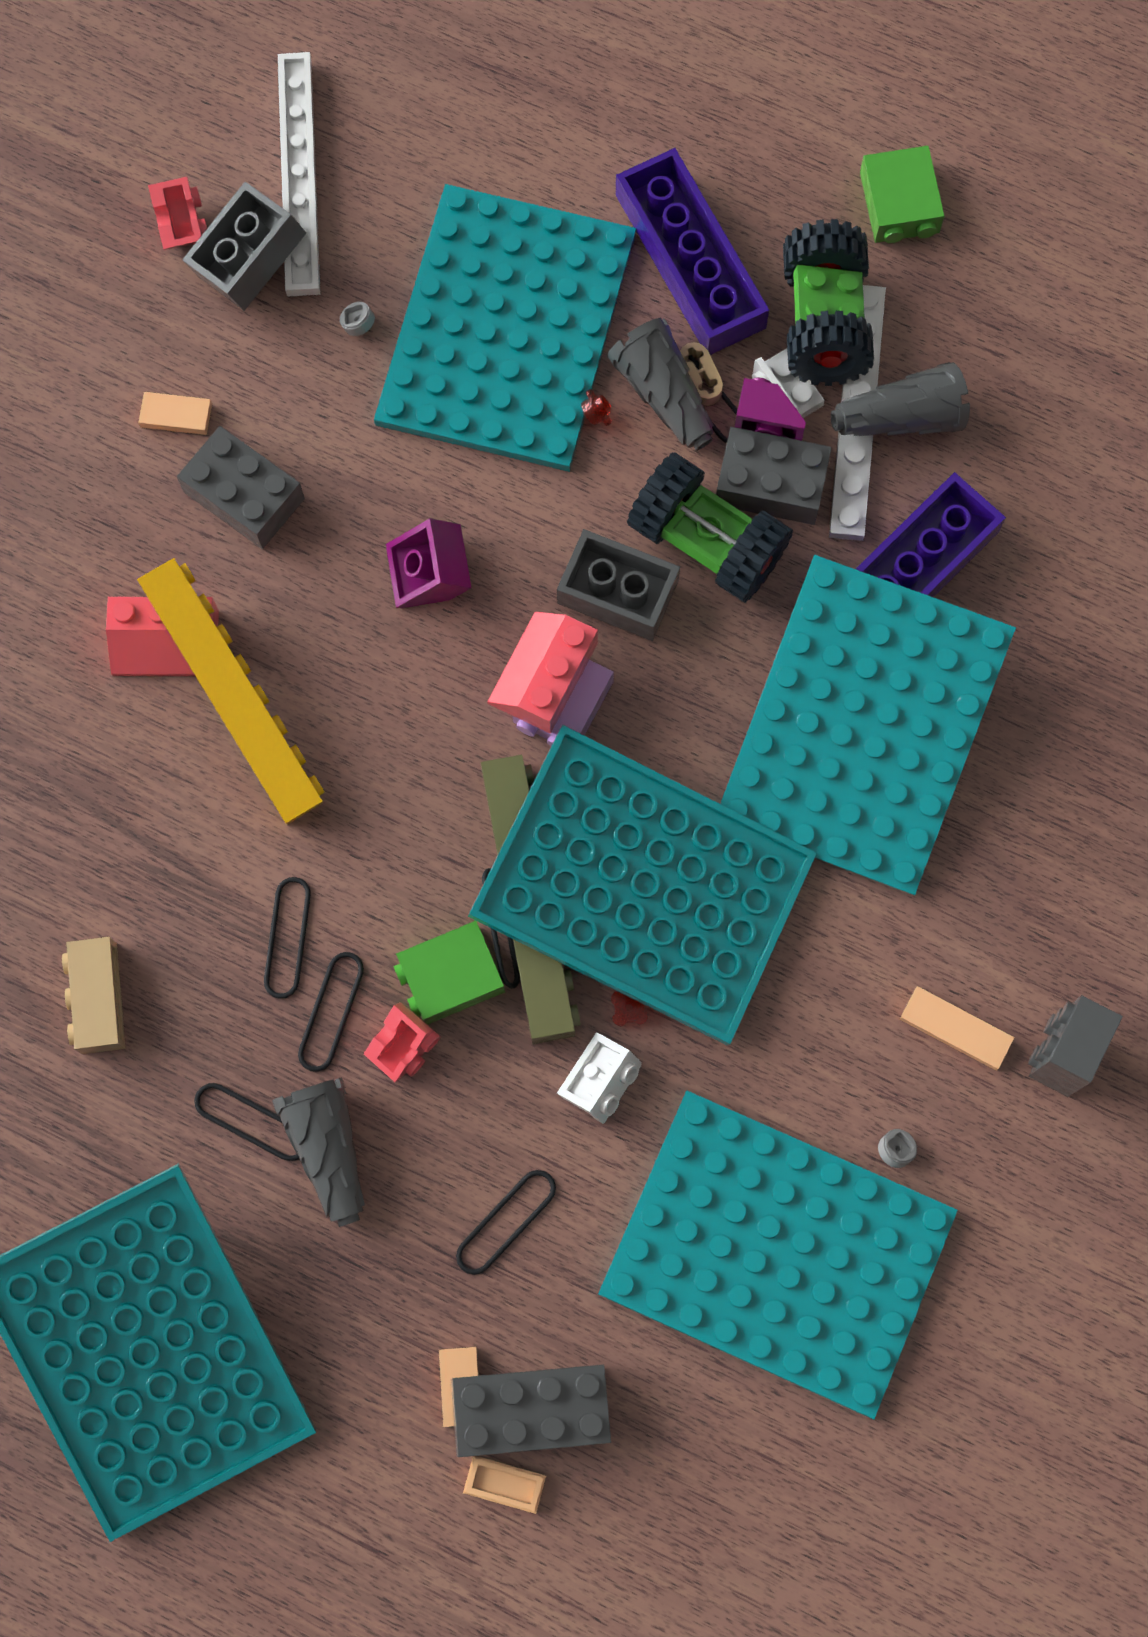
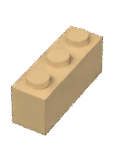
(94, 995)

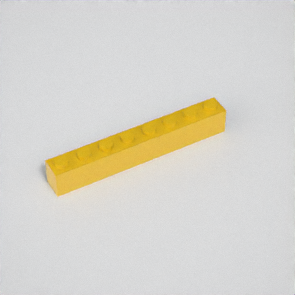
(230, 690)

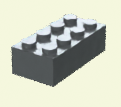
(530, 1410)

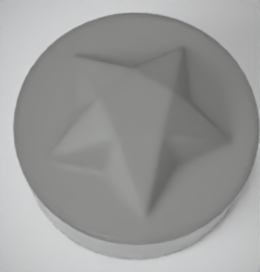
(357, 318)
(897, 1148)

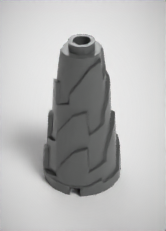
(662, 380)
(920, 403)
(322, 1136)

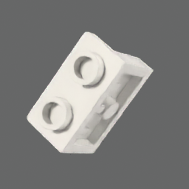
(802, 395)
(600, 1077)

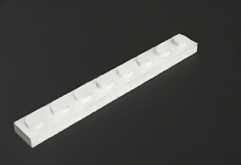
(299, 169)
(855, 452)

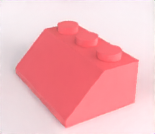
(140, 640)
(544, 669)

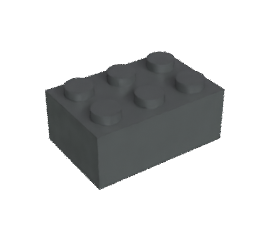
(244, 246)
(773, 475)
(241, 487)
(618, 584)
(1074, 1045)

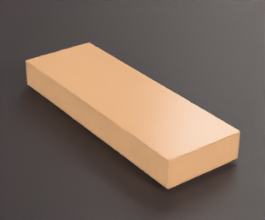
(957, 1028)

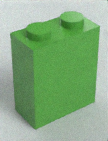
(902, 194)
(449, 973)

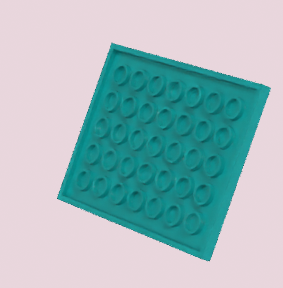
(505, 327)
(867, 722)
(643, 885)
(779, 1254)
(145, 1353)

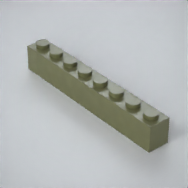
(542, 978)

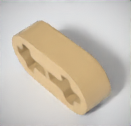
(706, 370)

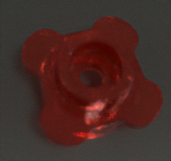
(596, 408)
(623, 1016)

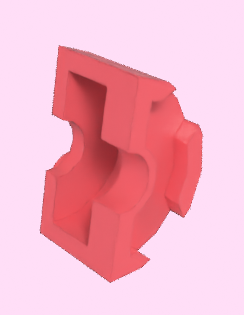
(177, 213)
(401, 1043)

